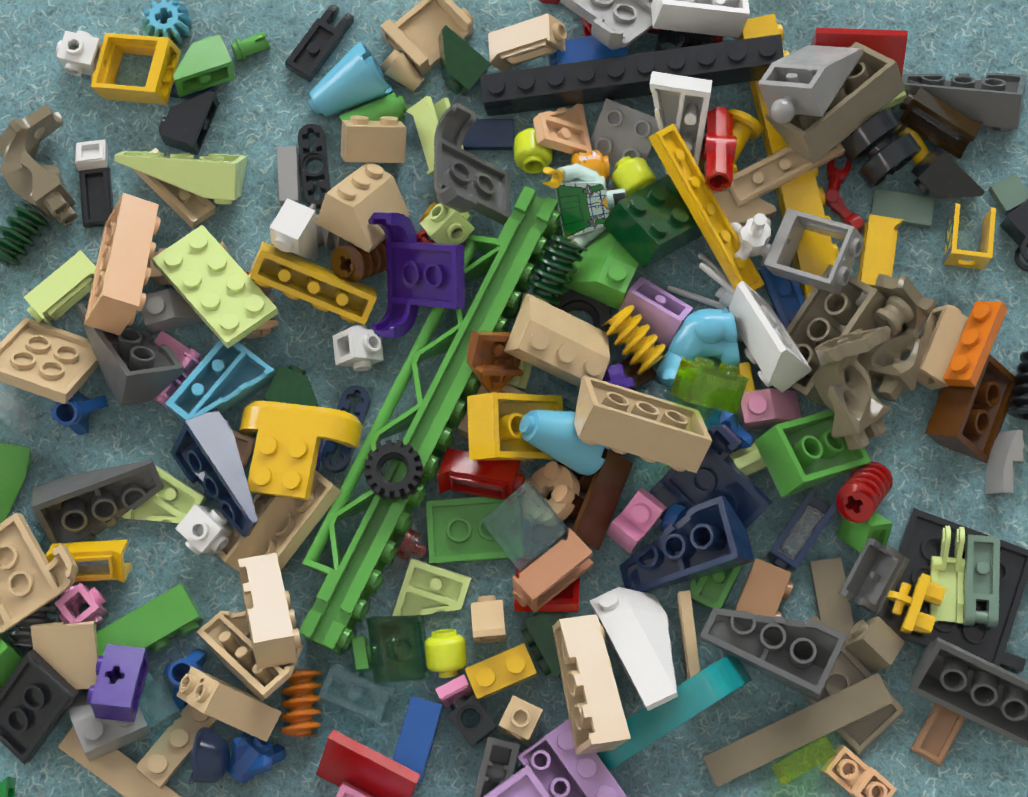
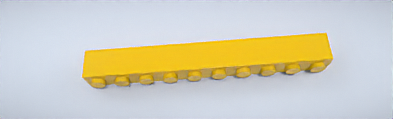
(801, 194)

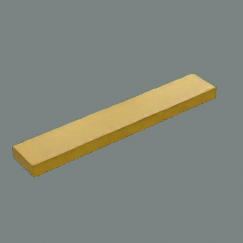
(704, 206)

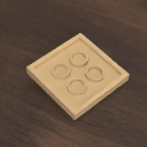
(46, 360)

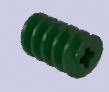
(19, 233)
(556, 268)

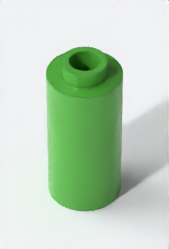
(385, 106)

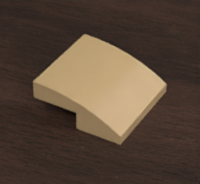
(69, 650)

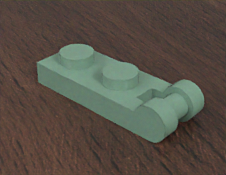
(981, 580)

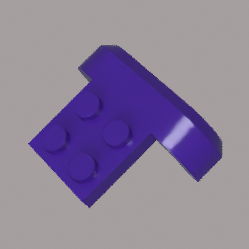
(416, 275)

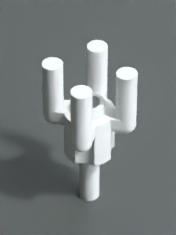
(753, 237)

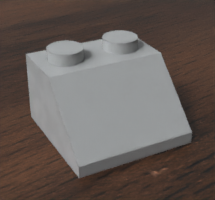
(103, 735)

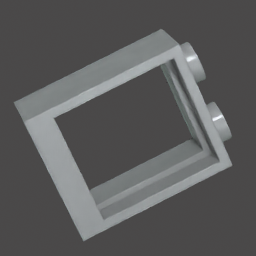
(789, 237)

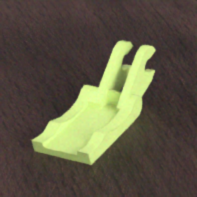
(950, 575)

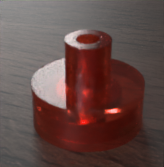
(411, 546)

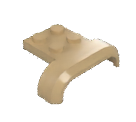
(26, 574)

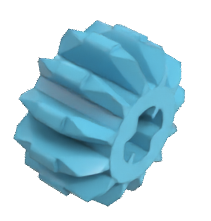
(176, 17)

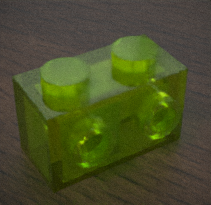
(709, 385)

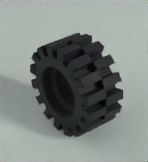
(399, 489)

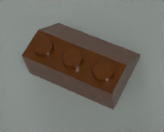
(973, 416)
(597, 498)

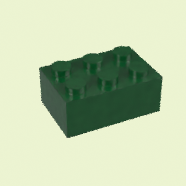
(652, 222)

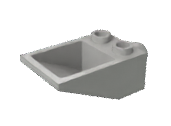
(806, 80)

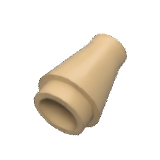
(401, 70)

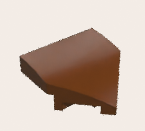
(490, 362)

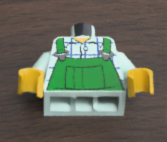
(582, 201)

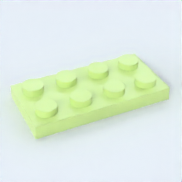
(215, 286)

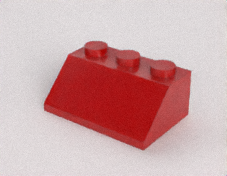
(886, 42)

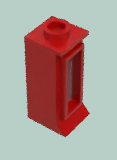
(479, 477)

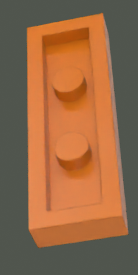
(975, 343)

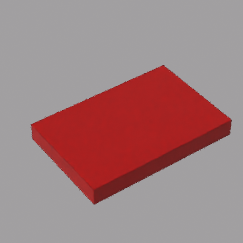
(364, 768)

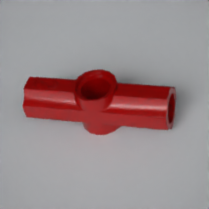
(719, 149)

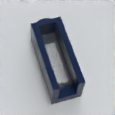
(801, 532)

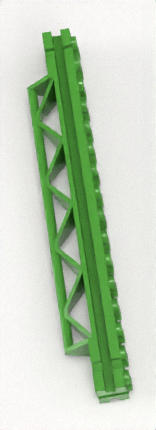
(430, 423)

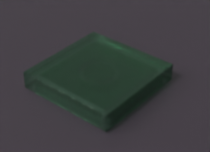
(398, 648)

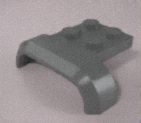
(464, 179)

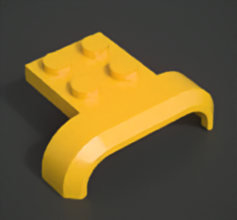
(290, 444)

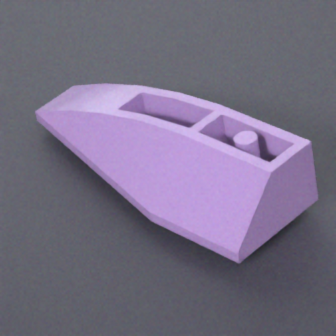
(566, 774)

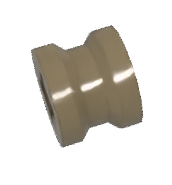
(893, 314)

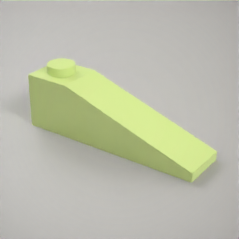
(209, 177)

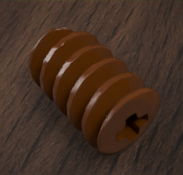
(356, 264)

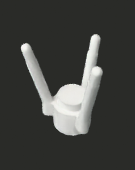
(724, 293)

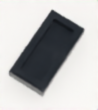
(96, 196)

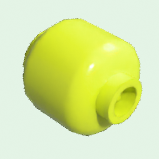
(529, 155)
(632, 174)
(445, 652)

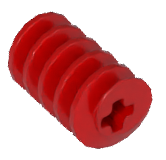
(864, 492)

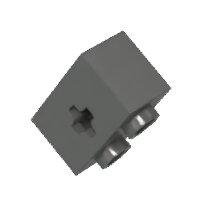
(495, 765)

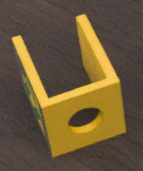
(980, 259)

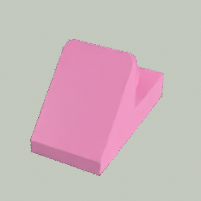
(635, 520)

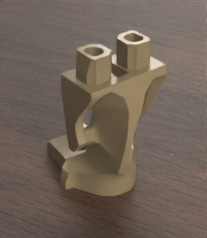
(34, 182)
(886, 358)
(853, 403)

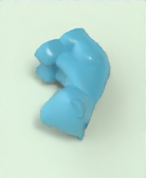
(702, 334)

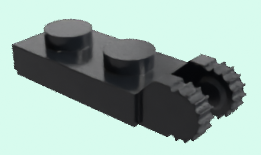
(318, 44)

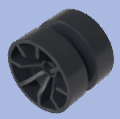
(875, 142)

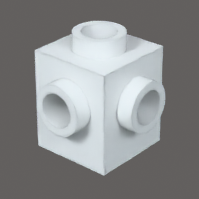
(78, 52)
(357, 348)
(205, 530)

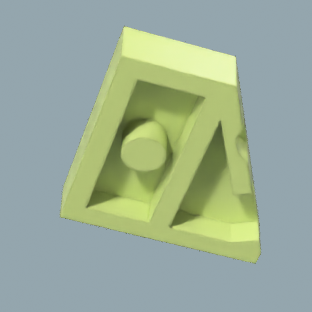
(168, 504)
(430, 590)

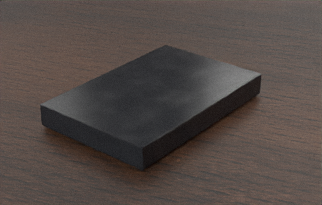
(32, 705)

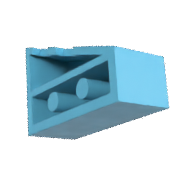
(220, 382)

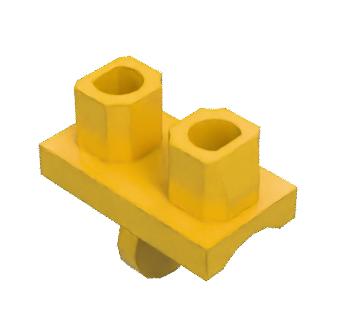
(924, 591)

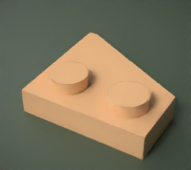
(563, 130)

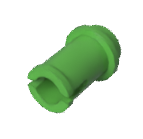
(250, 46)

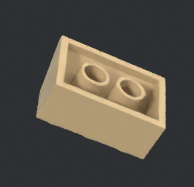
(355, 199)
(558, 342)

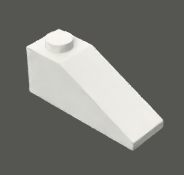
(295, 230)

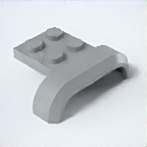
(614, 21)

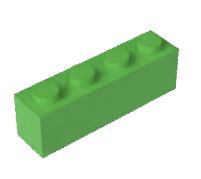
(154, 622)

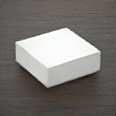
(91, 155)

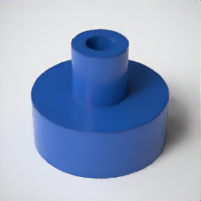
(673, 515)

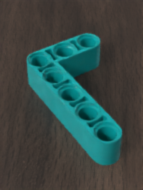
(693, 697)

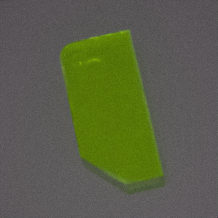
(803, 760)

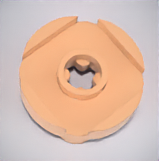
(564, 487)

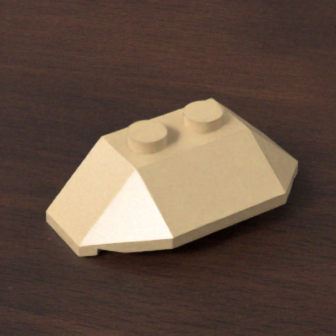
(230, 641)

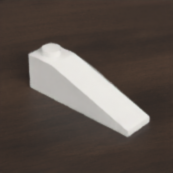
(641, 641)

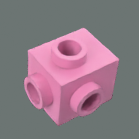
(75, 598)

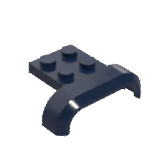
(714, 478)

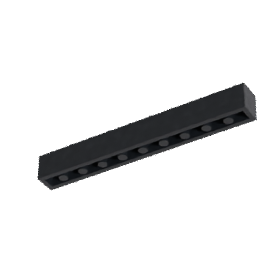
(626, 75)

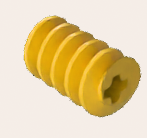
(635, 338)

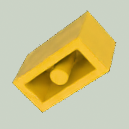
(501, 672)

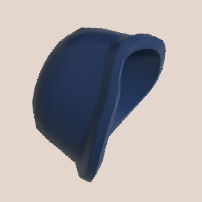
(209, 757)

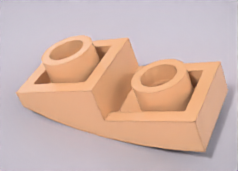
(856, 776)

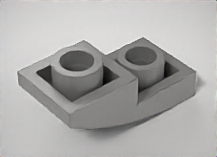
(1005, 451)

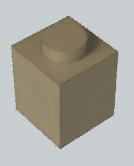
(874, 643)

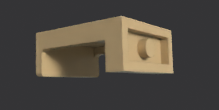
(419, 31)

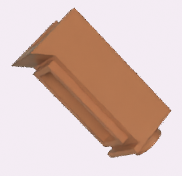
(552, 572)

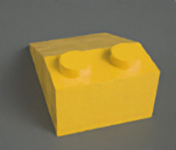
(496, 421)

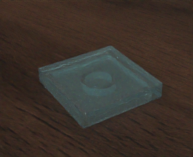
(525, 525)

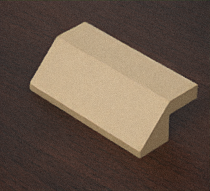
(281, 524)

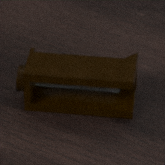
(938, 122)

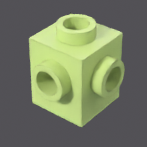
(447, 225)

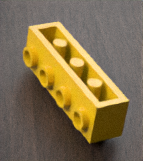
(312, 283)

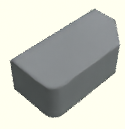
(288, 174)

